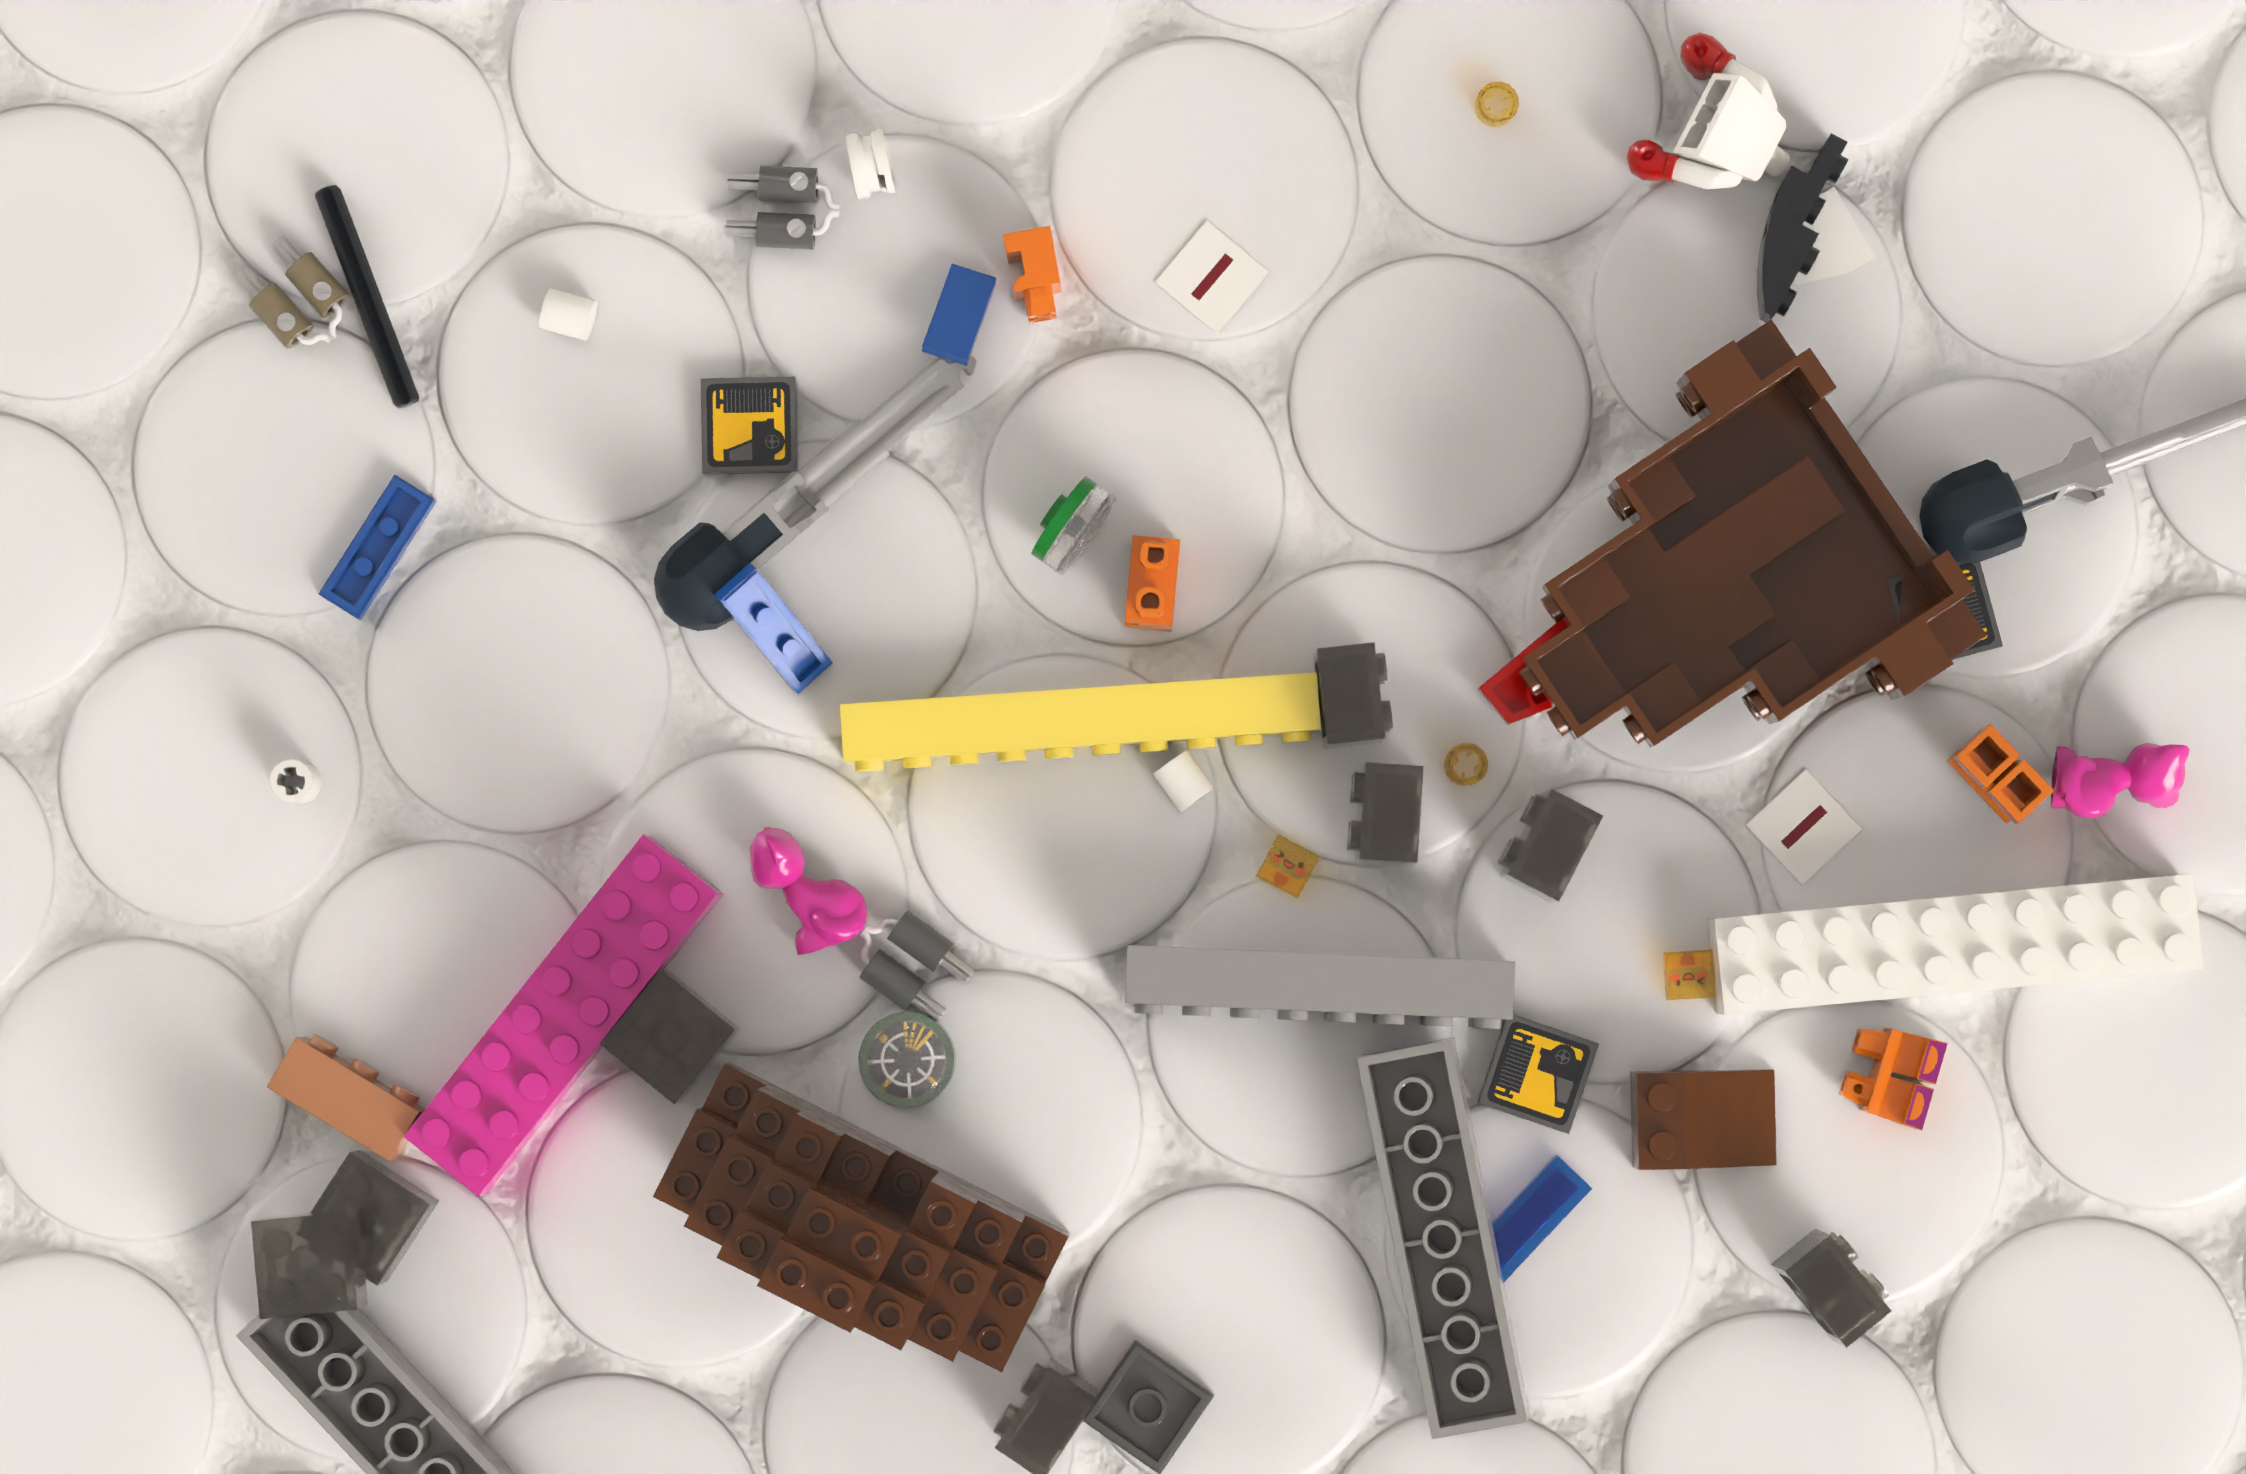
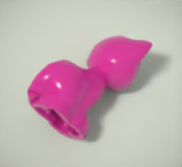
(2091, 784)
(827, 908)

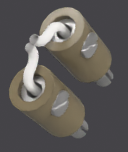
(312, 282)

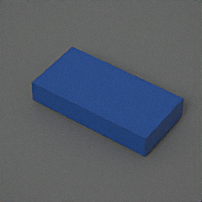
(959, 314)

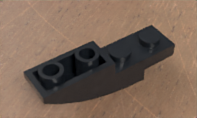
(1785, 240)

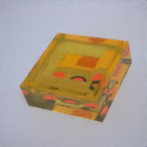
(1287, 866)
(1689, 974)

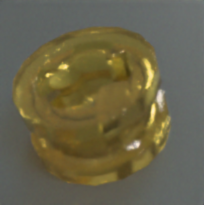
(1486, 94)
(1452, 759)

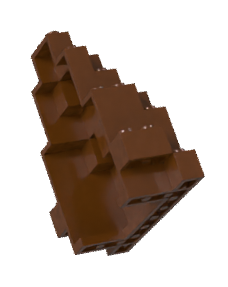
(1747, 565)
(857, 1224)

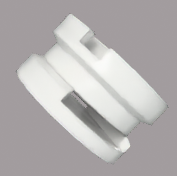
(870, 163)

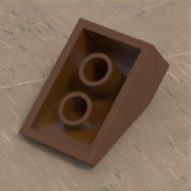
(1703, 1119)

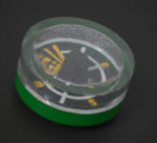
(1073, 525)
(907, 1059)

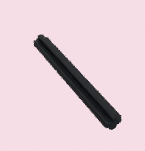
(367, 296)

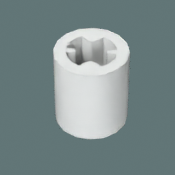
(568, 314)
(295, 781)
(1183, 781)

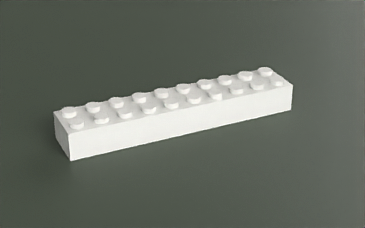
(1955, 944)

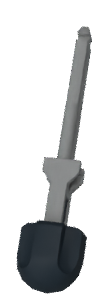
(1981, 509)
(710, 558)

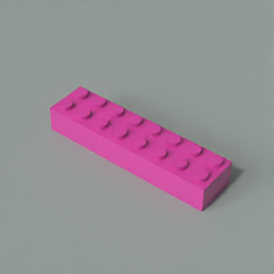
(562, 1015)

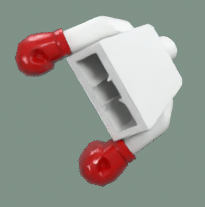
(1728, 134)

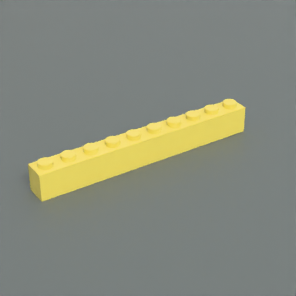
(1080, 719)

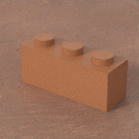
(347, 1095)

